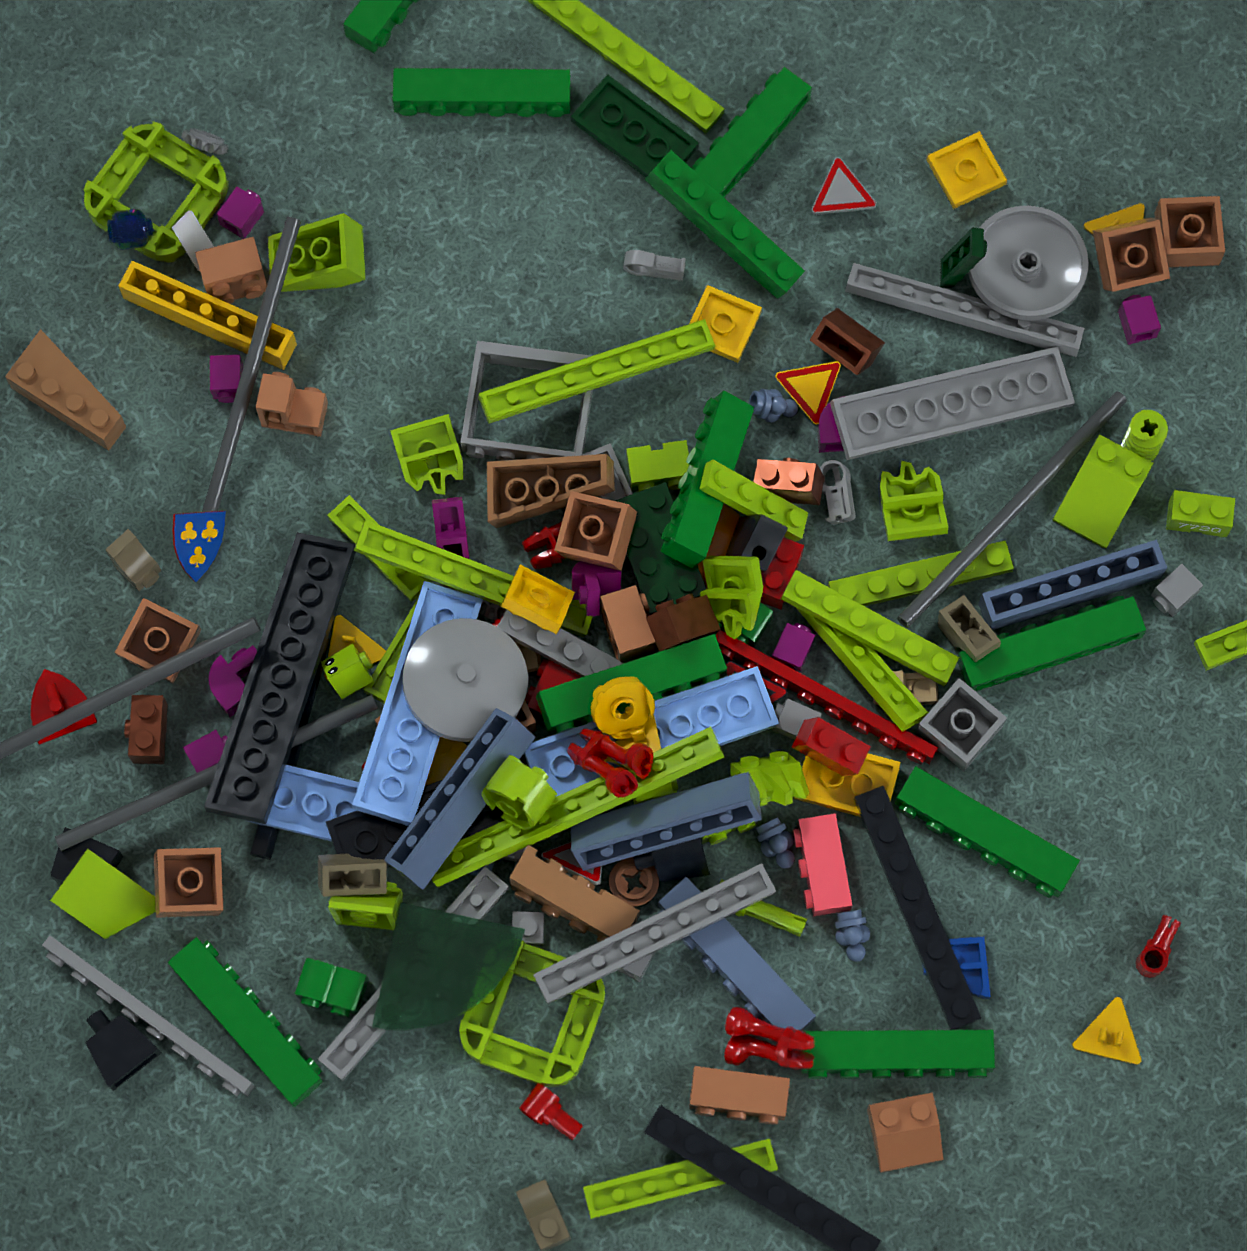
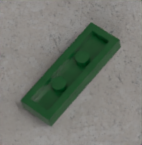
(962, 257)

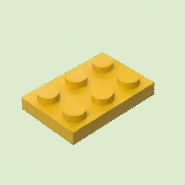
(838, 791)

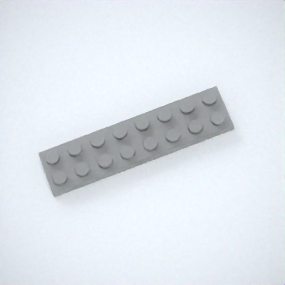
(952, 403)

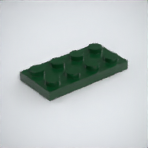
(631, 127)
(656, 573)

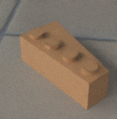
(62, 390)
(542, 485)
(570, 897)

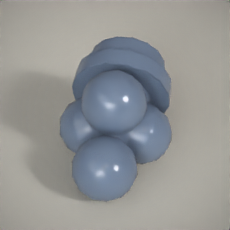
(771, 404)
(776, 842)
(852, 933)

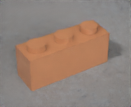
(739, 1094)

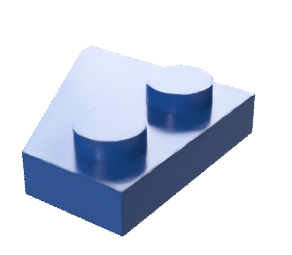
(973, 963)

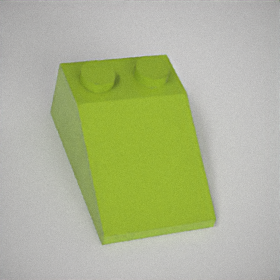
(324, 255)
(1102, 491)
(369, 910)

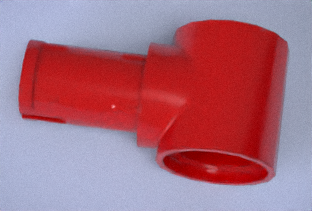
(1159, 947)
(544, 1107)

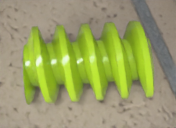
(1146, 434)

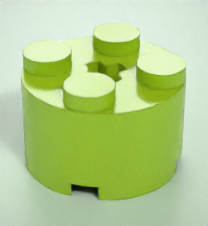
(519, 793)

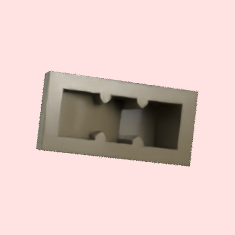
(133, 561)
(967, 629)
(350, 875)
(543, 1215)

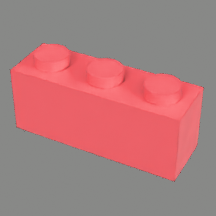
(822, 865)

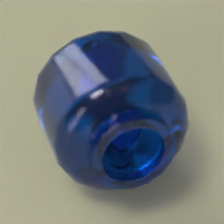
(129, 229)

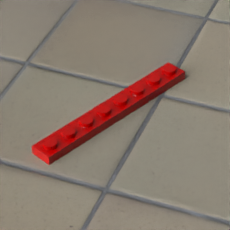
(834, 703)

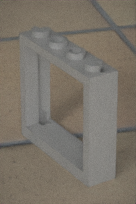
(525, 358)

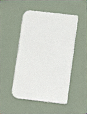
(191, 236)

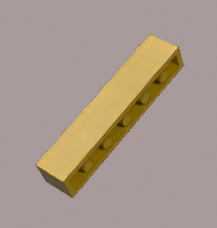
(203, 313)

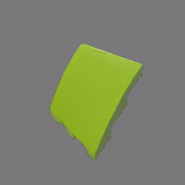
(103, 897)

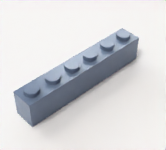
(1072, 585)
(457, 800)
(666, 821)
(742, 968)

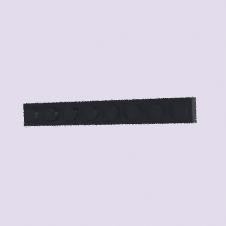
(917, 908)
(758, 1183)

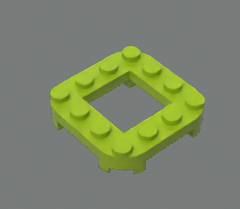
(126, 162)
(523, 1060)

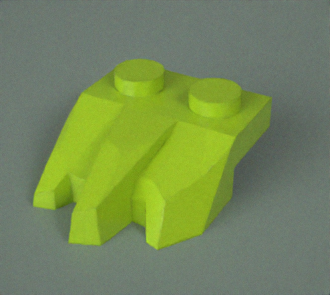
(428, 453)
(912, 504)
(733, 591)
(775, 776)

